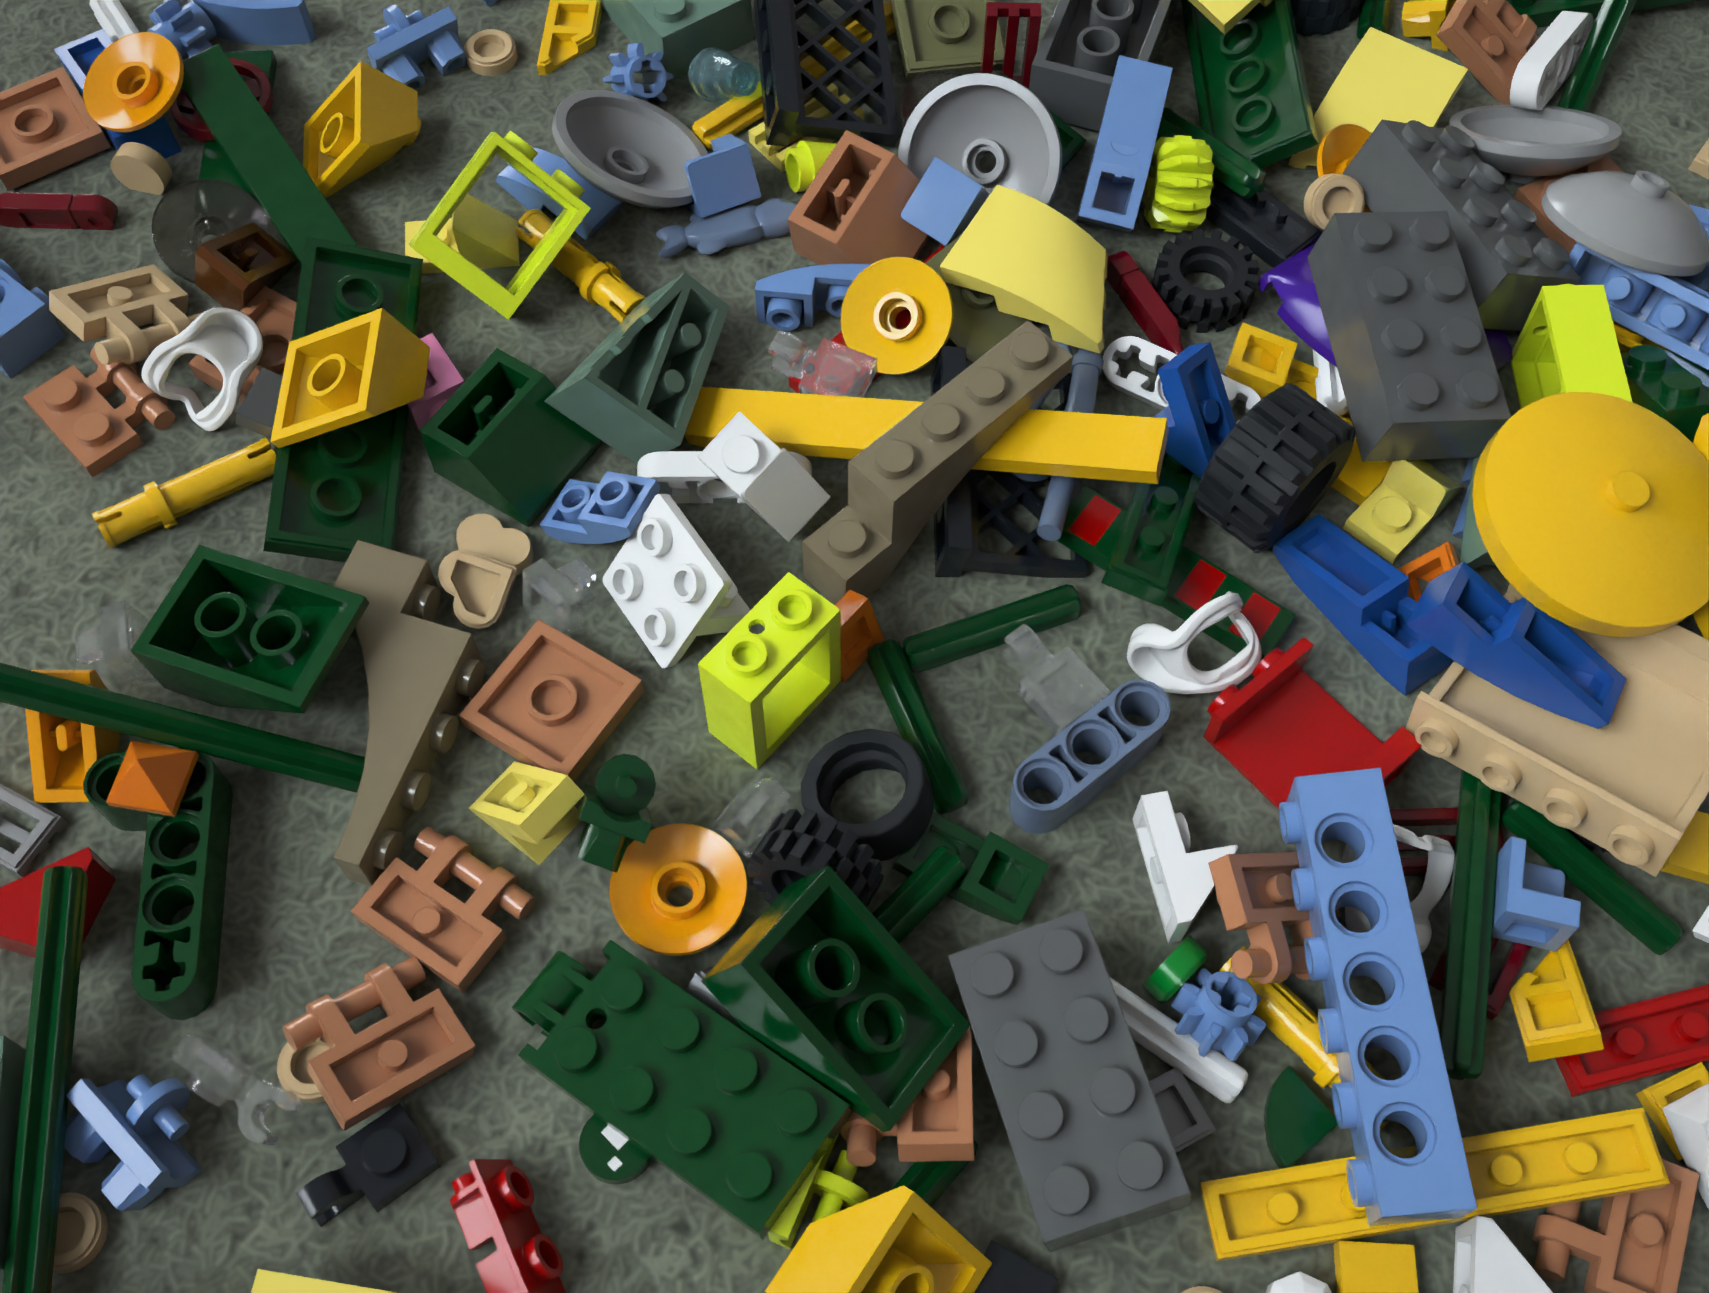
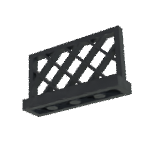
(784, 77)
(957, 517)

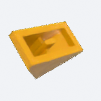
(65, 748)

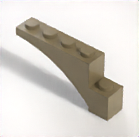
(922, 458)
(414, 691)

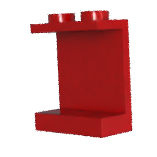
(1293, 728)

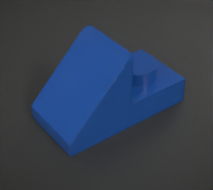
(1197, 409)

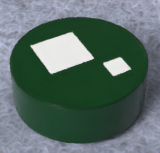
(609, 1154)

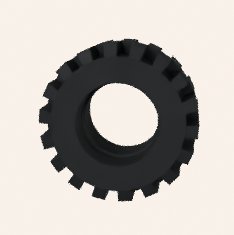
(1274, 467)

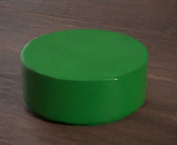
(1176, 969)

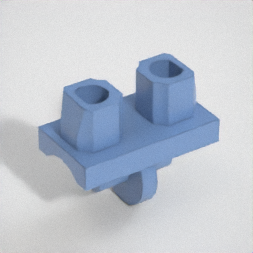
(413, 40)
(141, 1128)

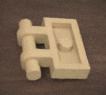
(118, 306)

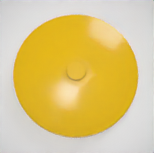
(1597, 513)

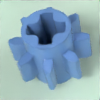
(183, 26)
(649, 66)
(1219, 1013)

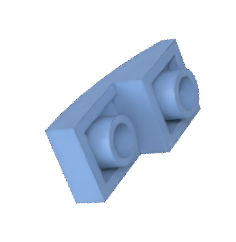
(260, 21)
(530, 196)
(795, 295)
(600, 511)

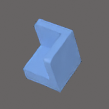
(722, 177)
(944, 202)
(1531, 901)

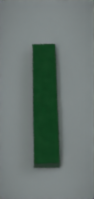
(259, 152)

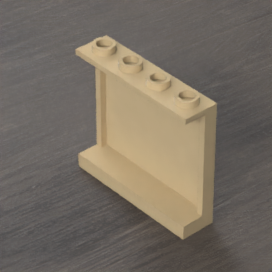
(1615, 785)

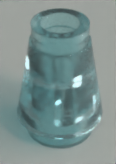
(721, 76)

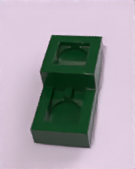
(998, 876)

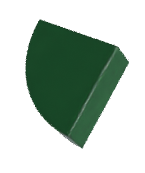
(1294, 1119)

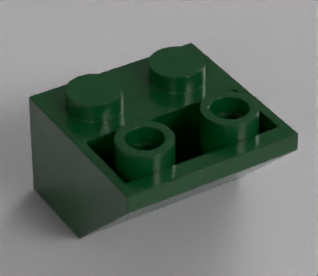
(505, 440)

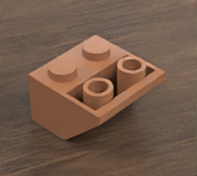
(856, 207)

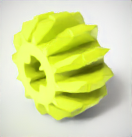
(1178, 184)

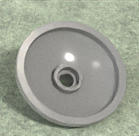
(984, 115)
(1537, 141)
(626, 147)
(1629, 220)

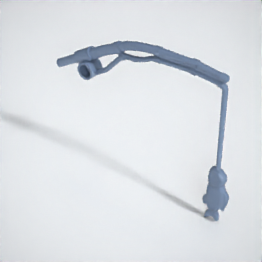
(750, 223)

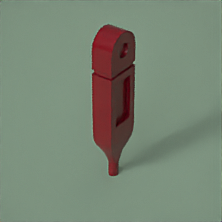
(57, 211)
(1143, 302)

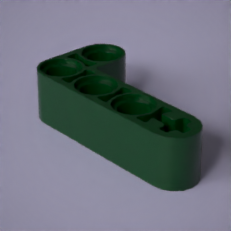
(176, 883)

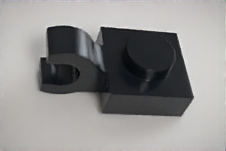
(380, 1163)

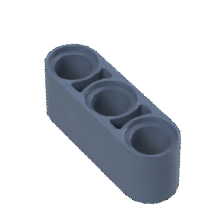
(1099, 731)

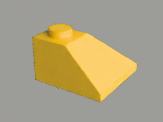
(359, 128)
(348, 376)
(882, 1248)

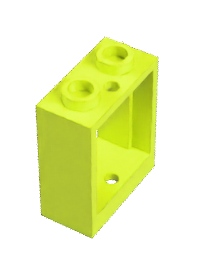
(558, 187)
(1568, 346)
(772, 680)

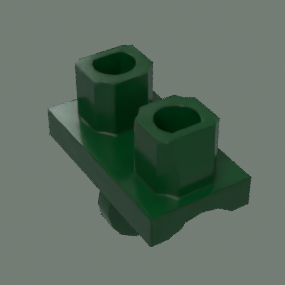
(615, 810)

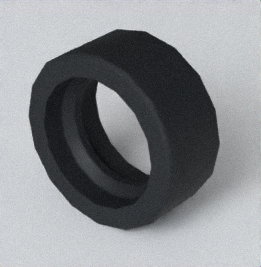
(868, 751)

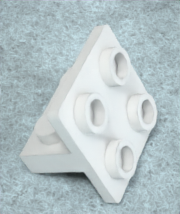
(672, 584)

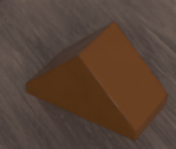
(240, 265)

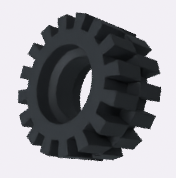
(1207, 256)
(802, 845)

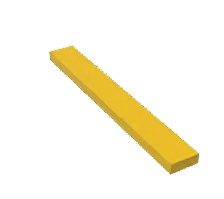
(1034, 444)

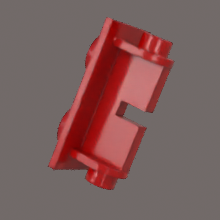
(495, 1206)

